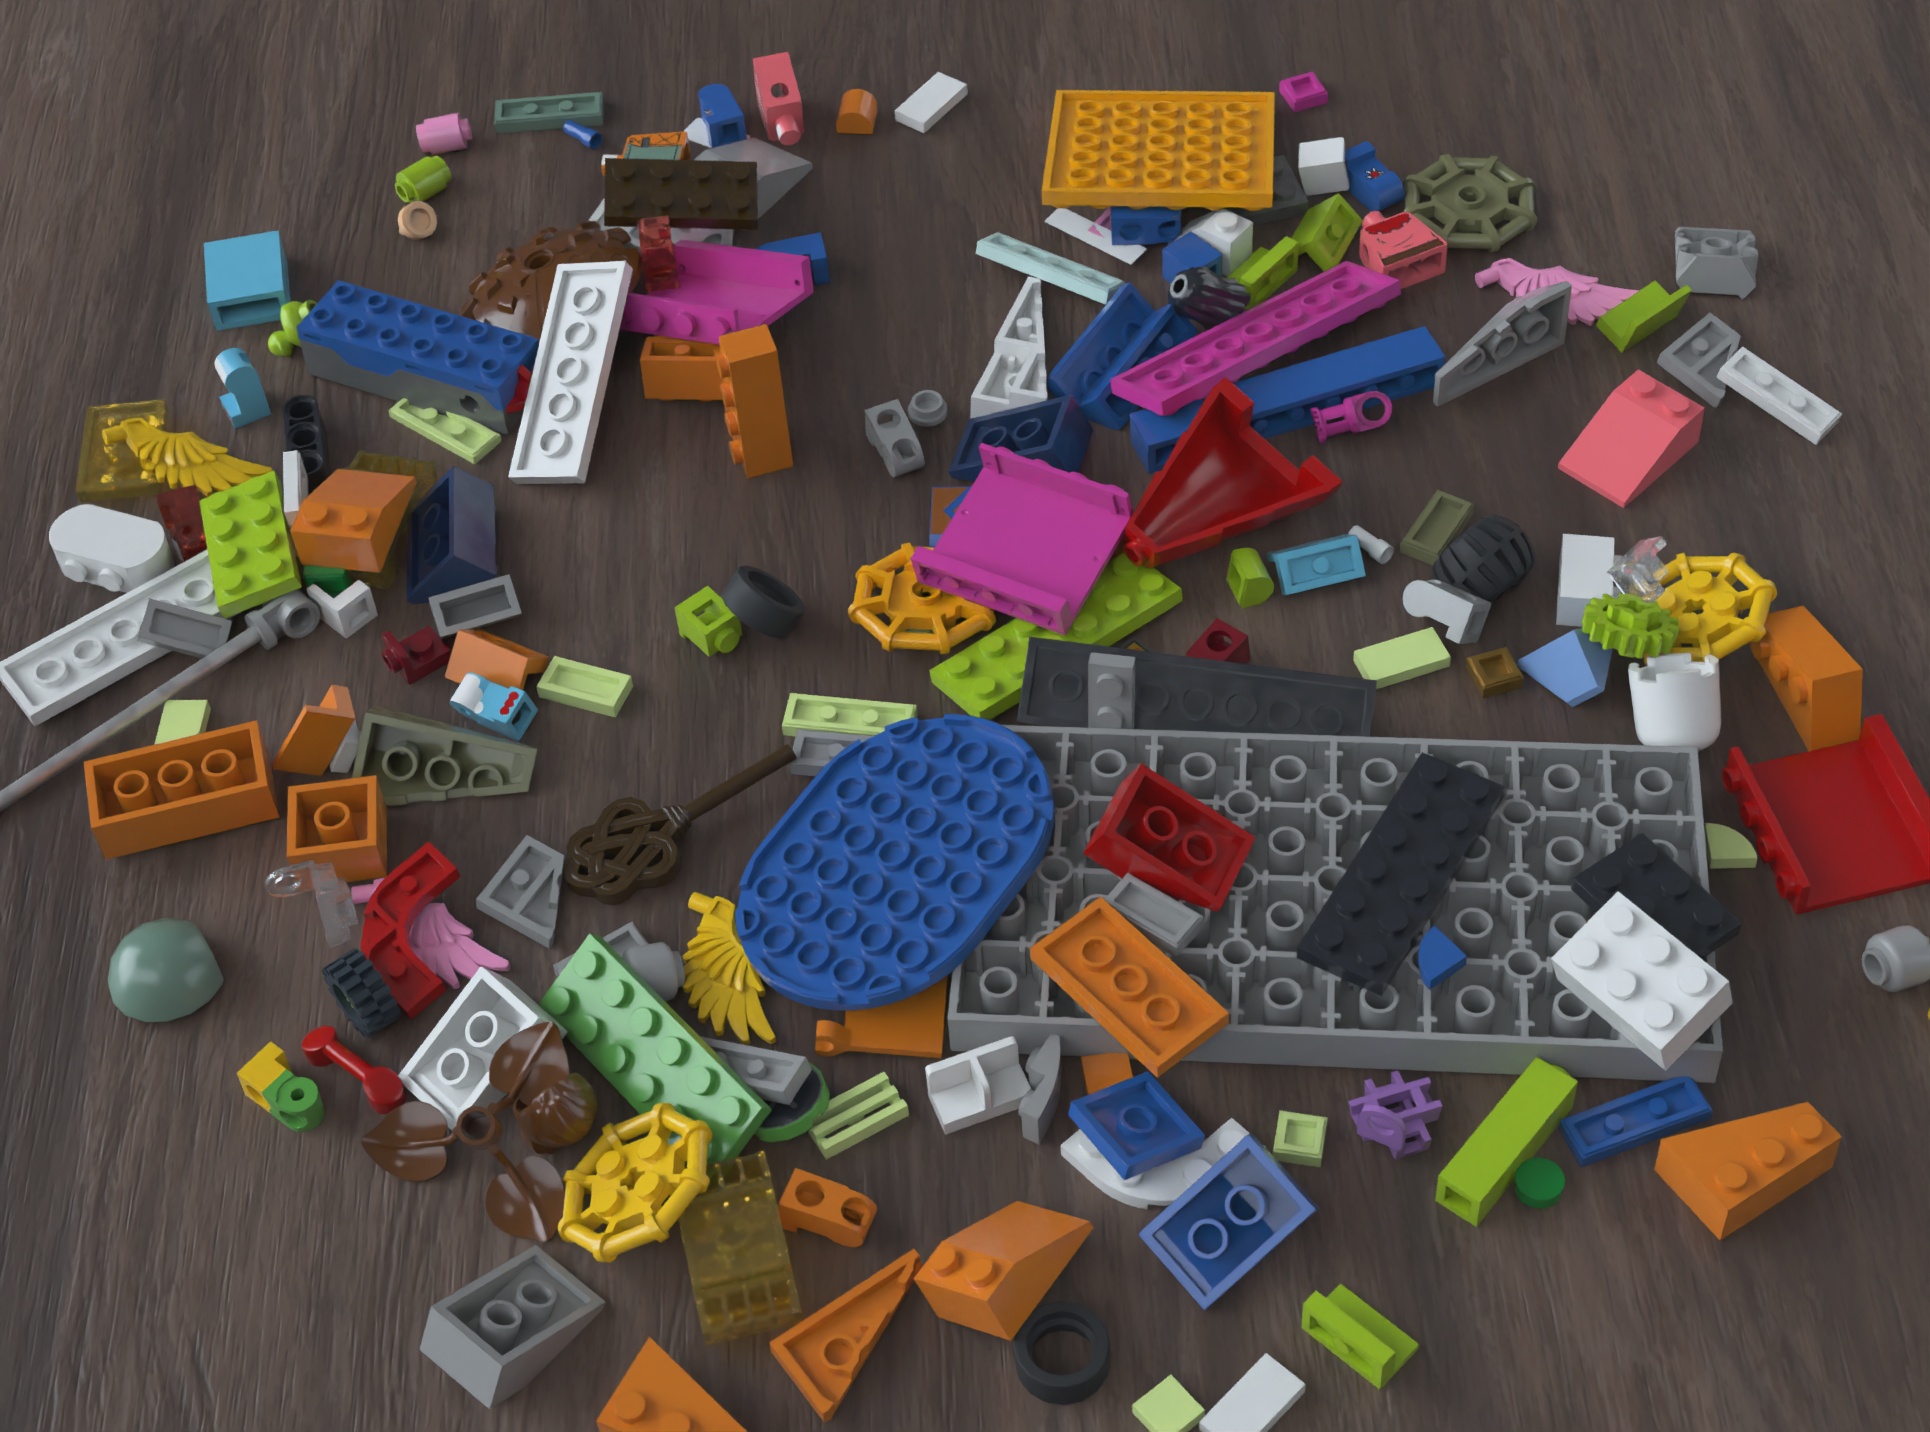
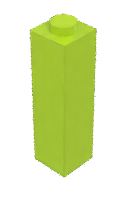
(1505, 1140)

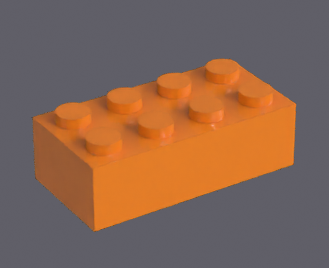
(180, 790)

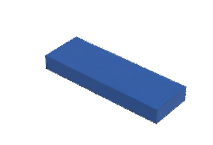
(1634, 1120)

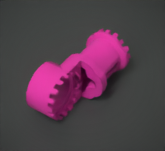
(1352, 413)

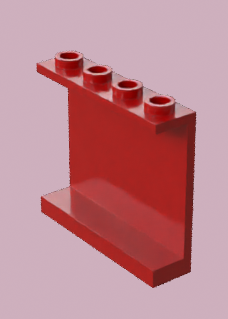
(1837, 819)

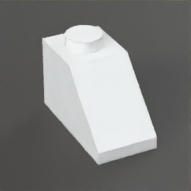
(1226, 233)

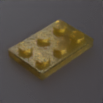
(113, 468)

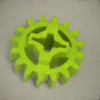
(1630, 625)

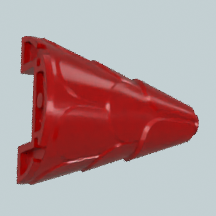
(1220, 485)

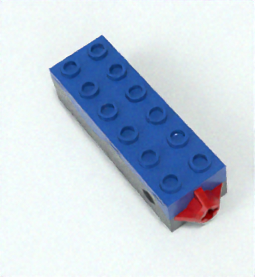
(419, 355)

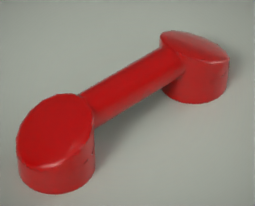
(381, 1084)

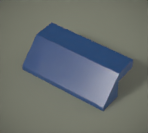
(1115, 342)

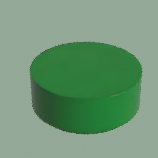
(1539, 1183)

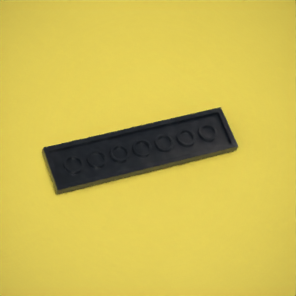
(1196, 694)

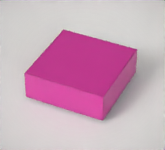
(1303, 91)

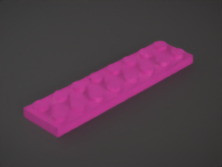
(1255, 337)

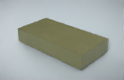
(1437, 527)

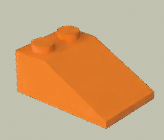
(351, 520)
(1000, 1267)

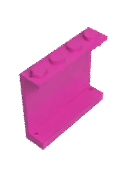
(720, 292)
(1027, 540)

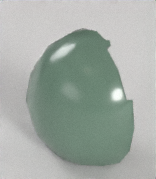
(163, 971)

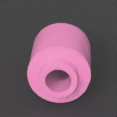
(443, 134)

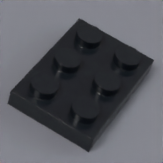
(1661, 891)

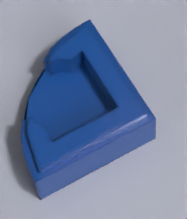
(1438, 958)

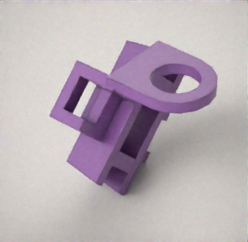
(1396, 1124)

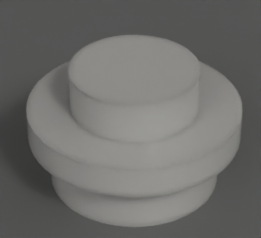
(927, 408)

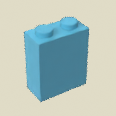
(246, 279)

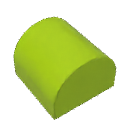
(1249, 577)

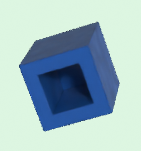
(1187, 253)

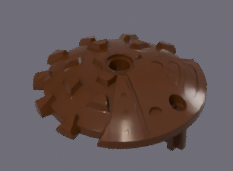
(521, 281)

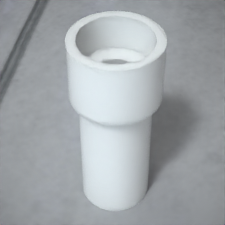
(1377, 548)

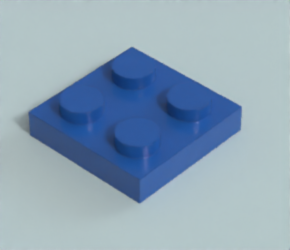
(1136, 1125)

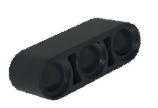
(307, 435)

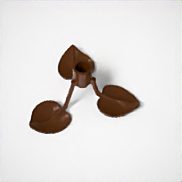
(526, 1198)

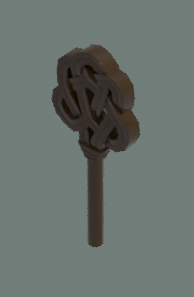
(646, 839)

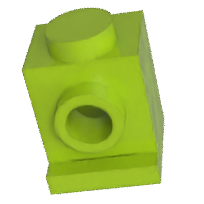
(714, 629)

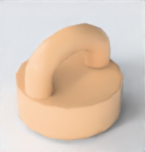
(417, 220)

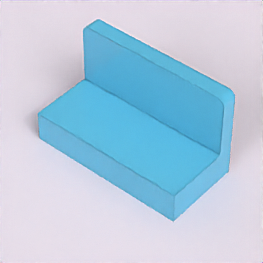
(1318, 563)

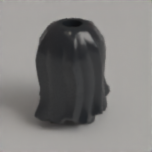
(1206, 296)

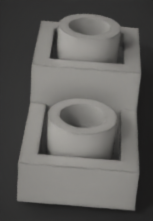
(1045, 1080)

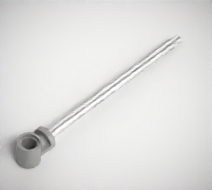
(286, 614)

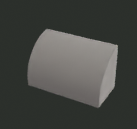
(475, 606)

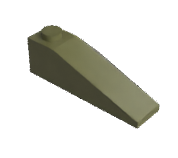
(436, 760)

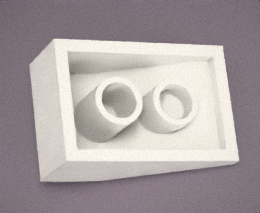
(456, 1056)

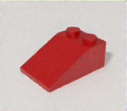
(1169, 840)

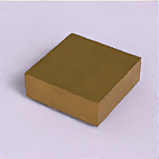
(1494, 672)

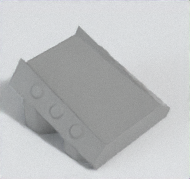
(1716, 260)

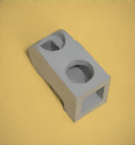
(894, 439)
(1449, 605)

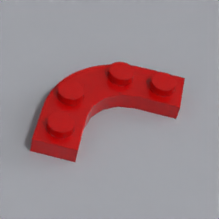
(389, 922)

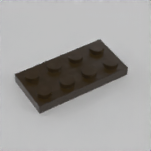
(687, 191)

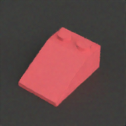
(1633, 439)

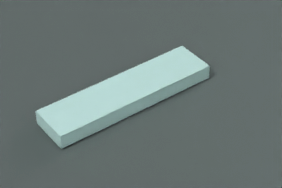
(1049, 267)

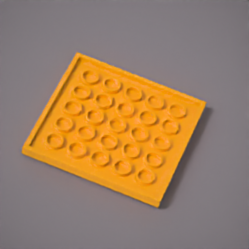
(1160, 149)

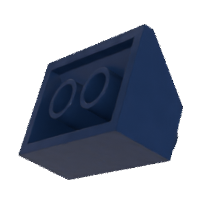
(451, 537)

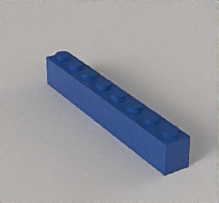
(1284, 397)

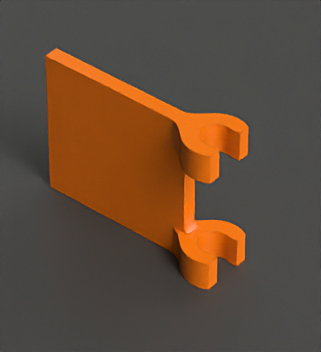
(900, 1028)

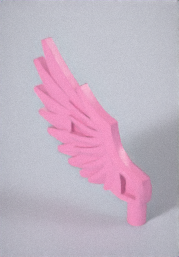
(1587, 298)
(442, 941)

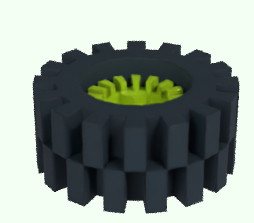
(361, 992)

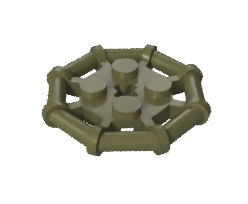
(1451, 196)

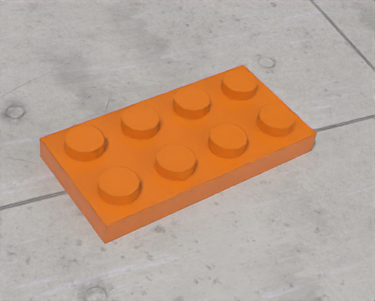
(1129, 986)

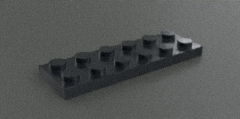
(1400, 874)

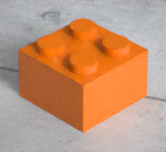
(339, 825)

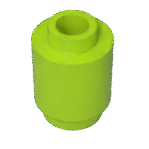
(422, 179)

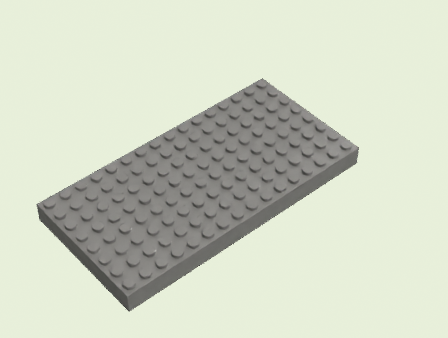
(1310, 814)

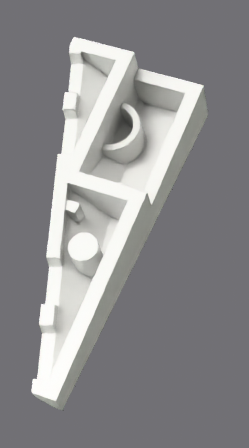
(1018, 364)

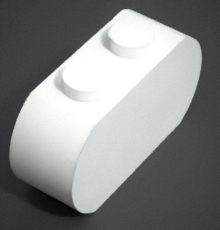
(109, 547)

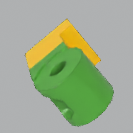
(276, 1089)

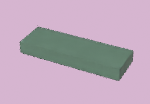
(548, 112)

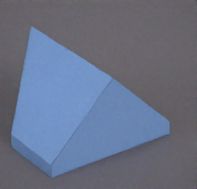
(1569, 667)

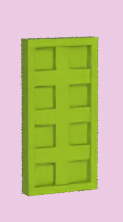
(249, 544)

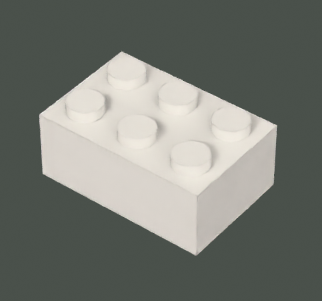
(1642, 980)

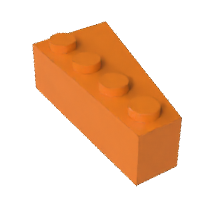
(754, 401)

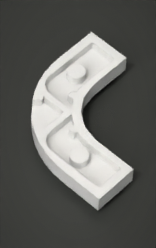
(1156, 1186)

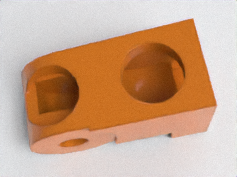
(826, 1209)

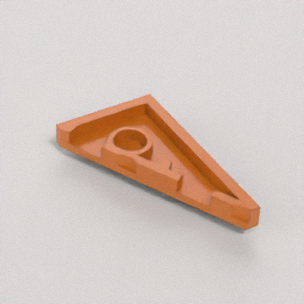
(834, 1342)

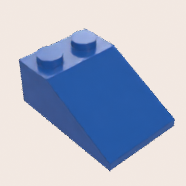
(1228, 1221)

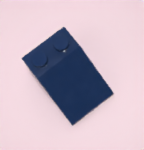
(1042, 431)

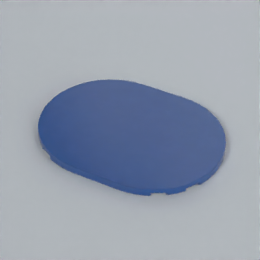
(895, 862)

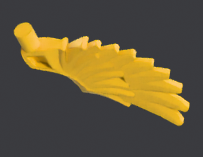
(183, 457)
(721, 973)

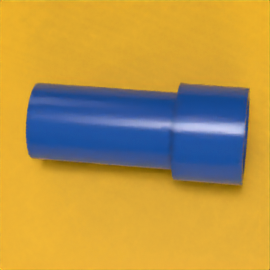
(587, 136)

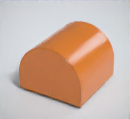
(857, 113)

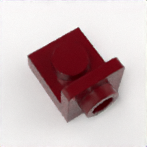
(415, 655)

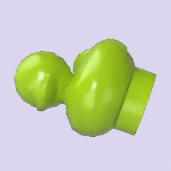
(291, 314)

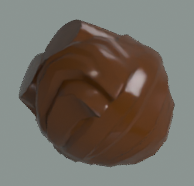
(558, 1114)

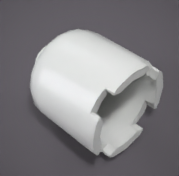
(1676, 700)

